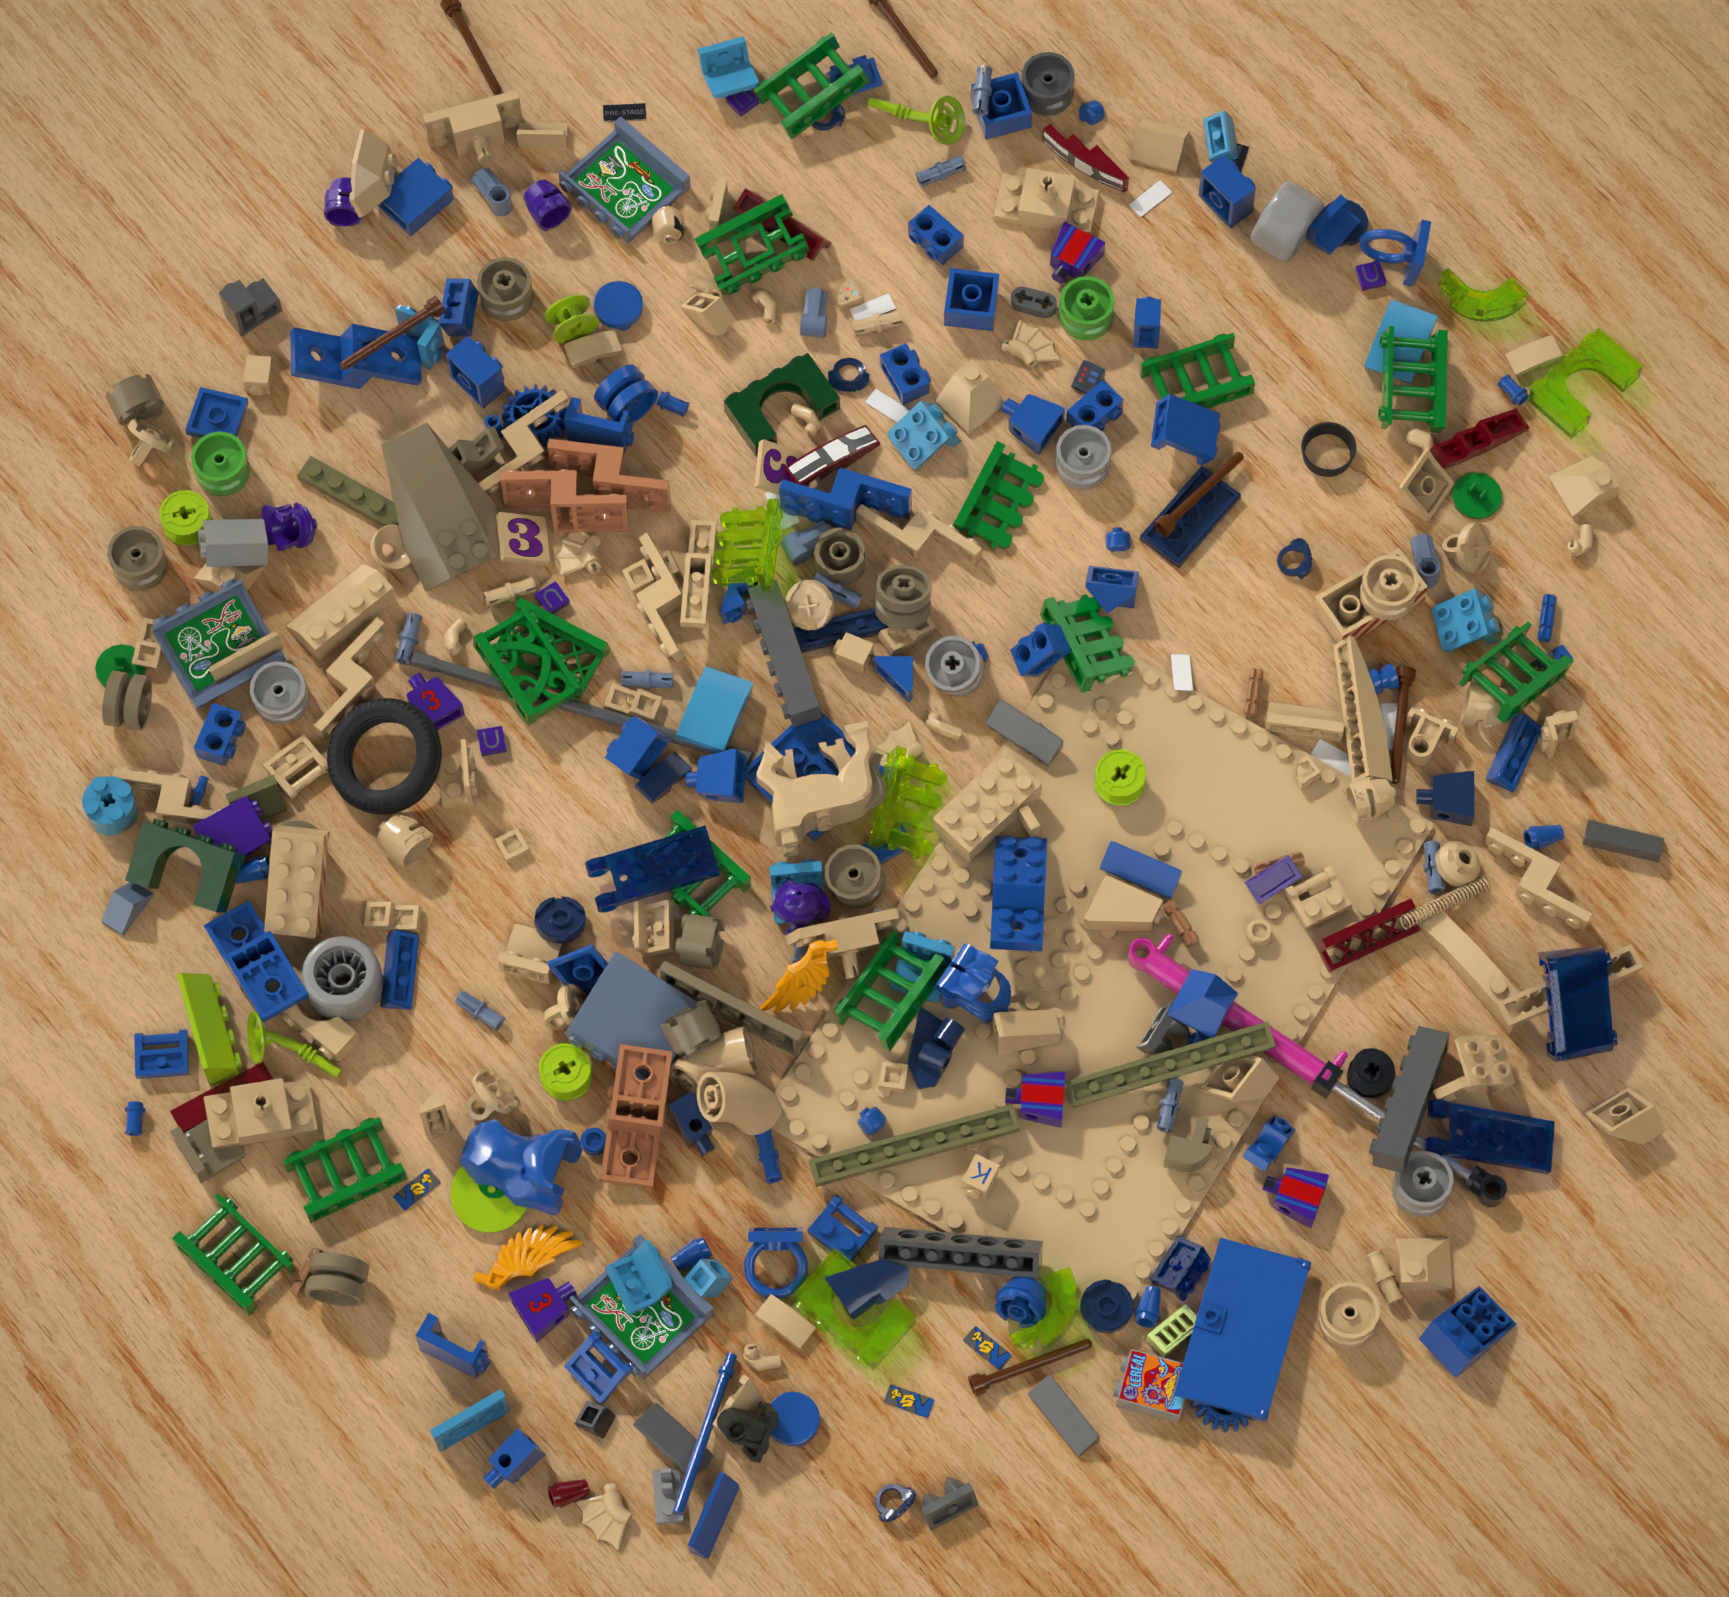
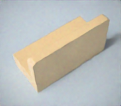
(542, 135)

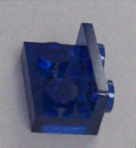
(1181, 1267)

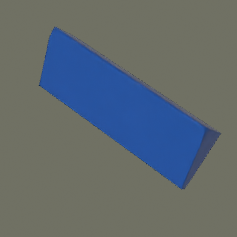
(1514, 752)
(1141, 869)
(399, 970)
(713, 1516)

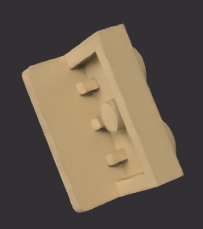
(722, 204)
(1557, 729)
(653, 927)

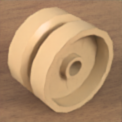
(1389, 587)
(1355, 1301)

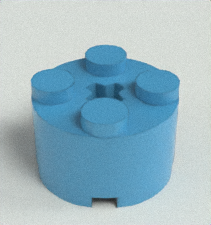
(110, 805)

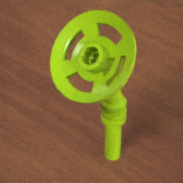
(936, 121)
(260, 1037)

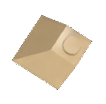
(970, 398)
(1584, 486)
(215, 576)
(1241, 1080)
(1627, 1117)
(1423, 1264)

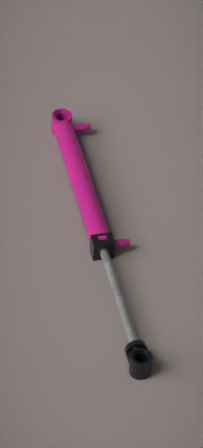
(1321, 1075)

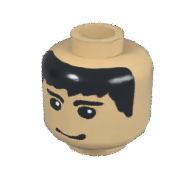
(668, 225)

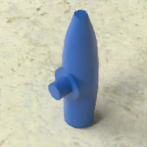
(199, 791)

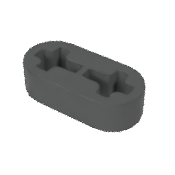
(1033, 302)

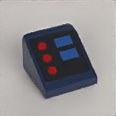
(1088, 377)

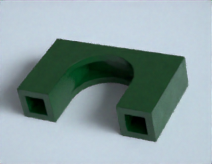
(798, 377)
(218, 862)

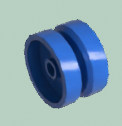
(626, 391)

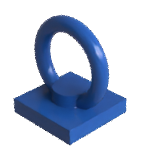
(1412, 253)
(775, 1239)

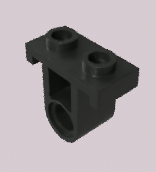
(751, 1430)

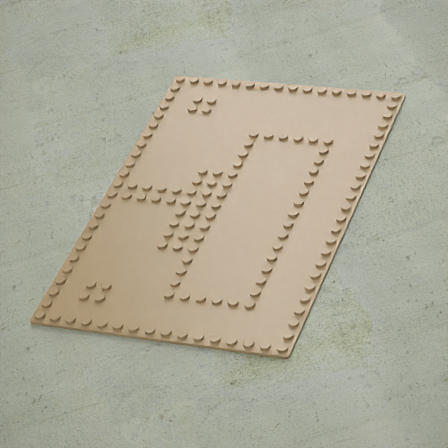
(1213, 808)

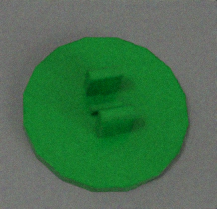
(1476, 495)
(117, 659)

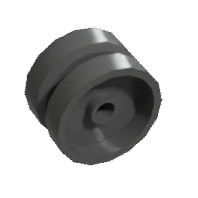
(1048, 83)

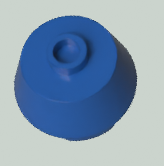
(1022, 1301)

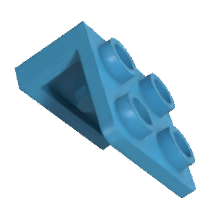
(727, 68)
(430, 333)
(922, 433)
(1466, 620)
(804, 872)
(925, 948)
(640, 1278)

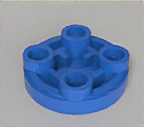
(618, 305)
(796, 1419)

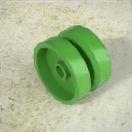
(1086, 308)
(220, 463)

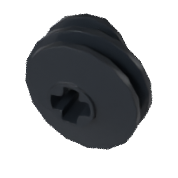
(1377, 1062)

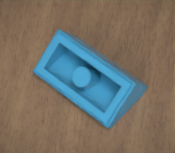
(1220, 136)

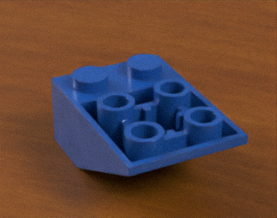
(1466, 1331)

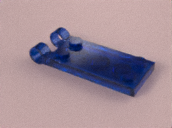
(655, 867)
(1493, 1137)

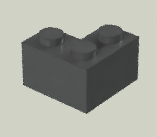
(249, 305)

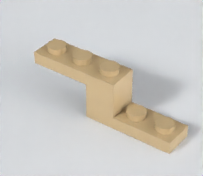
(524, 440)
(919, 534)
(697, 574)
(660, 598)
(351, 678)
(174, 795)
(1537, 879)

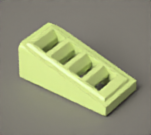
(1163, 1349)

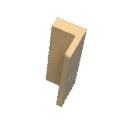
(1305, 721)

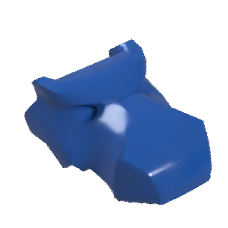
(519, 1163)

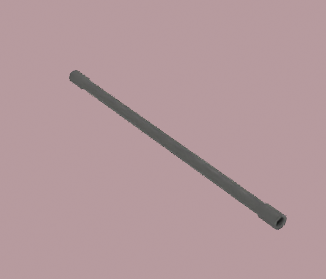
(433, 664)

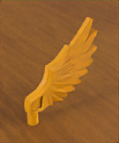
(802, 978)
(527, 1255)

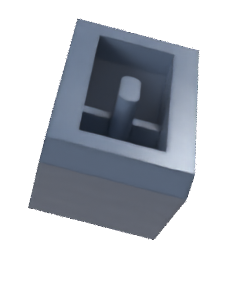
(126, 906)

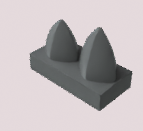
(1155, 1037)
(956, 1501)

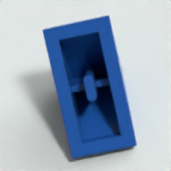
(897, 672)

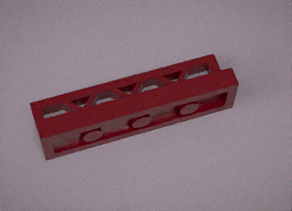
(815, 241)
(1362, 927)

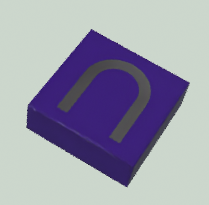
(742, 102)
(1370, 275)
(552, 598)
(491, 741)

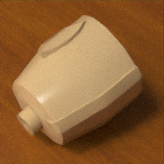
(1480, 706)
(1369, 798)
(403, 839)

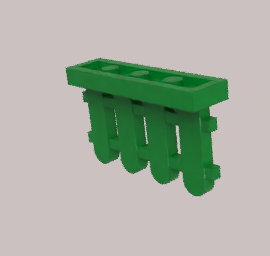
(1003, 488)
(1082, 657)

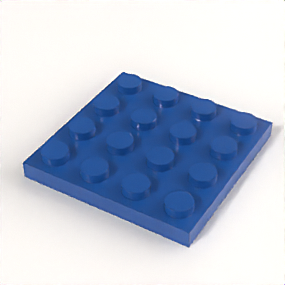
(806, 754)

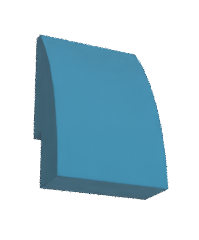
(1407, 323)
(715, 710)

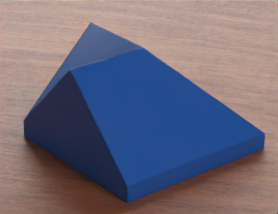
(1112, 587)
(579, 967)
(1203, 1002)

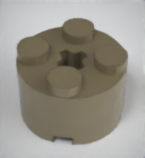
(135, 398)
(841, 544)
(700, 941)
(689, 1028)

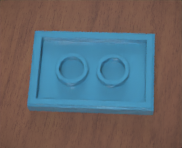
(470, 1420)

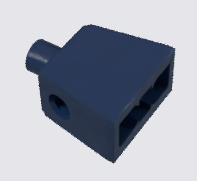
(1450, 797)
(685, 1114)

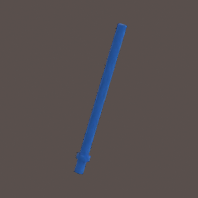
(725, 1373)

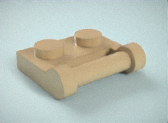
(293, 760)
(1321, 905)

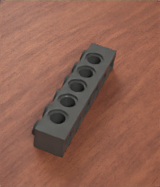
(961, 1252)

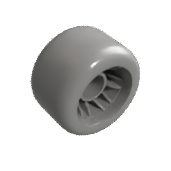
(1286, 221)
(341, 960)

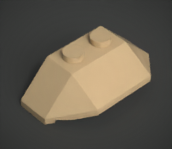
(371, 173)

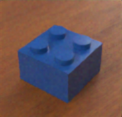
(1006, 107)
(1227, 191)
(971, 299)
(476, 371)
(637, 747)

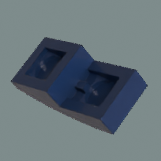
(662, 777)

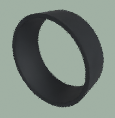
(1333, 429)

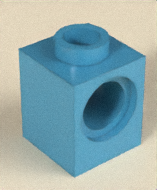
(708, 1278)

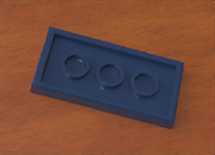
(1196, 523)

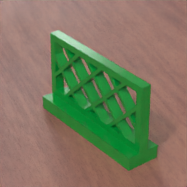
(566, 632)

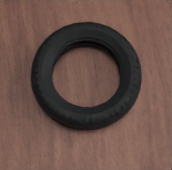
(349, 732)

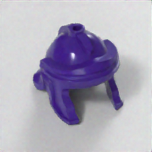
(289, 526)
(800, 909)

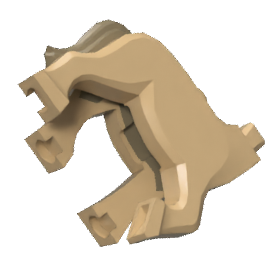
(822, 799)

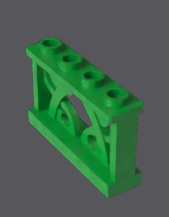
(525, 699)

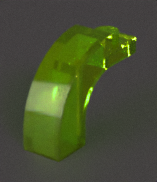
(1482, 305)
(1060, 1316)

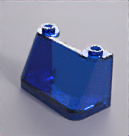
(1578, 1002)

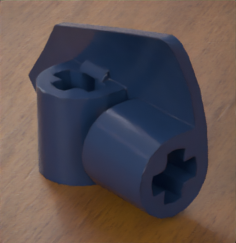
(932, 1048)
(868, 1285)

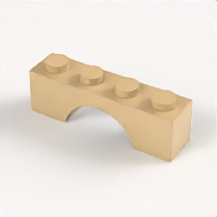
(332, 1036)

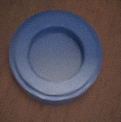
(593, 1141)

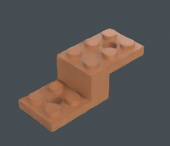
(609, 473)
(561, 494)
(636, 1116)

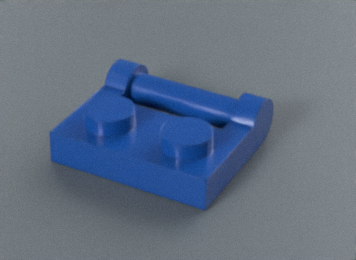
(161, 1062)
(836, 1235)
(593, 1373)

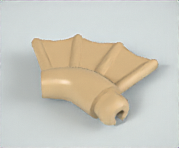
(1030, 345)
(579, 552)
(904, 738)
(606, 1515)

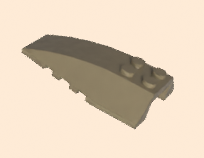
(440, 508)

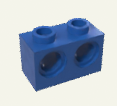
(939, 231)
(460, 306)
(1147, 323)
(901, 374)
(1090, 407)
(1040, 650)
(213, 733)

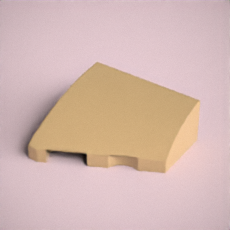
(745, 1399)

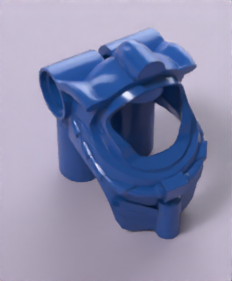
(968, 979)

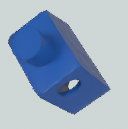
(1033, 420)
(720, 776)
(523, 1455)

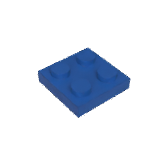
(216, 412)

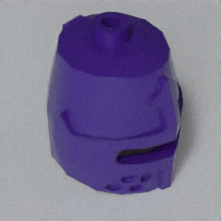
(547, 204)
(337, 205)

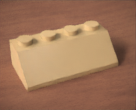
(342, 611)

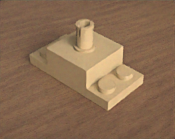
(474, 125)
(1045, 201)
(852, 936)
(260, 1112)

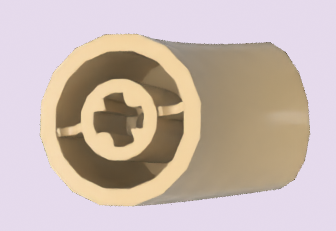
(728, 1053)
(737, 1101)

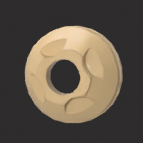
(392, 536)
(1452, 868)

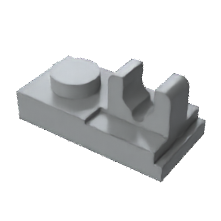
(666, 1490)

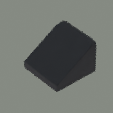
(595, 1419)

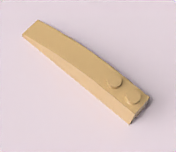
(1361, 715)
(1470, 964)
(1533, 1001)

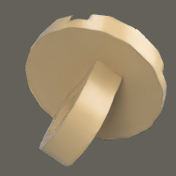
(149, 437)
(1471, 547)
(810, 605)
(570, 1000)
(493, 1092)

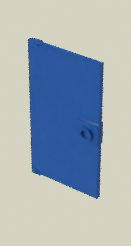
(1242, 1329)

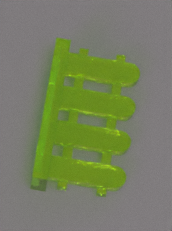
(763, 555)
(888, 811)

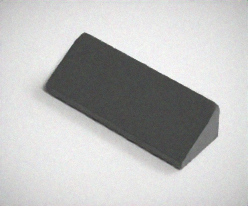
(1024, 732)
(1623, 841)
(1064, 1415)
(670, 1437)

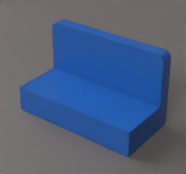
(1333, 226)

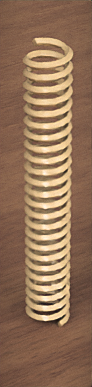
(1441, 899)

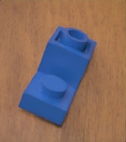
(733, 605)
(1269, 1143)

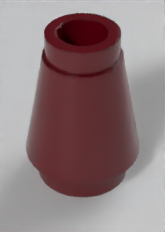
(567, 1492)

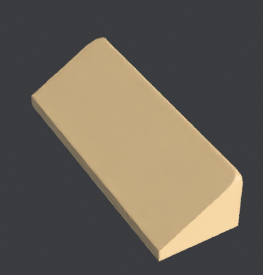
(246, 657)
(435, 1116)

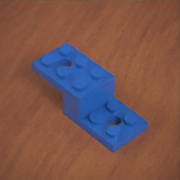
(335, 349)
(846, 496)
(1018, 893)
(256, 961)

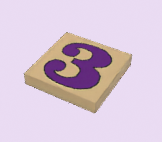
(771, 464)
(523, 538)

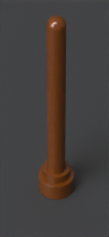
(453, 9)
(906, 36)
(432, 309)
(1166, 524)
(1406, 676)
(982, 1382)

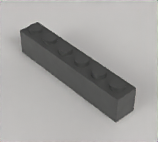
(784, 654)
(1410, 1099)

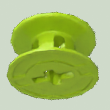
(571, 317)
(181, 505)
(1120, 791)
(558, 1084)

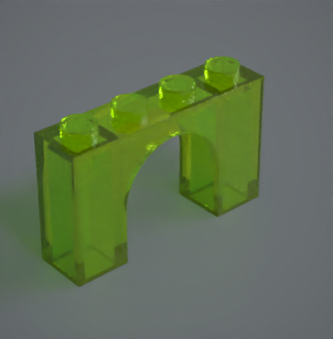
(1594, 353)
(869, 1342)

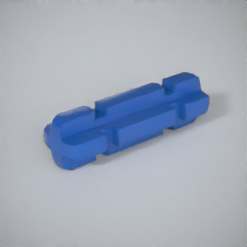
(1547, 618)

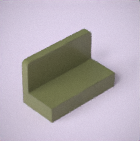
(266, 794)

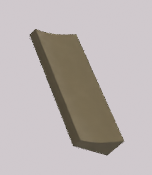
(736, 1011)

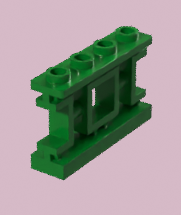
(744, 227)

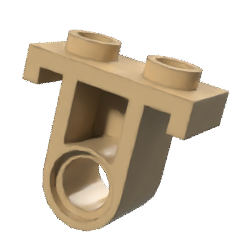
(1427, 735)

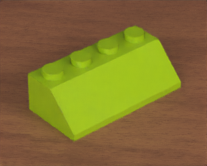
(209, 1027)

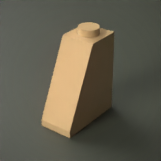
(1123, 908)
(1026, 1029)

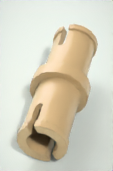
(877, 323)
(509, 592)
(1384, 1277)

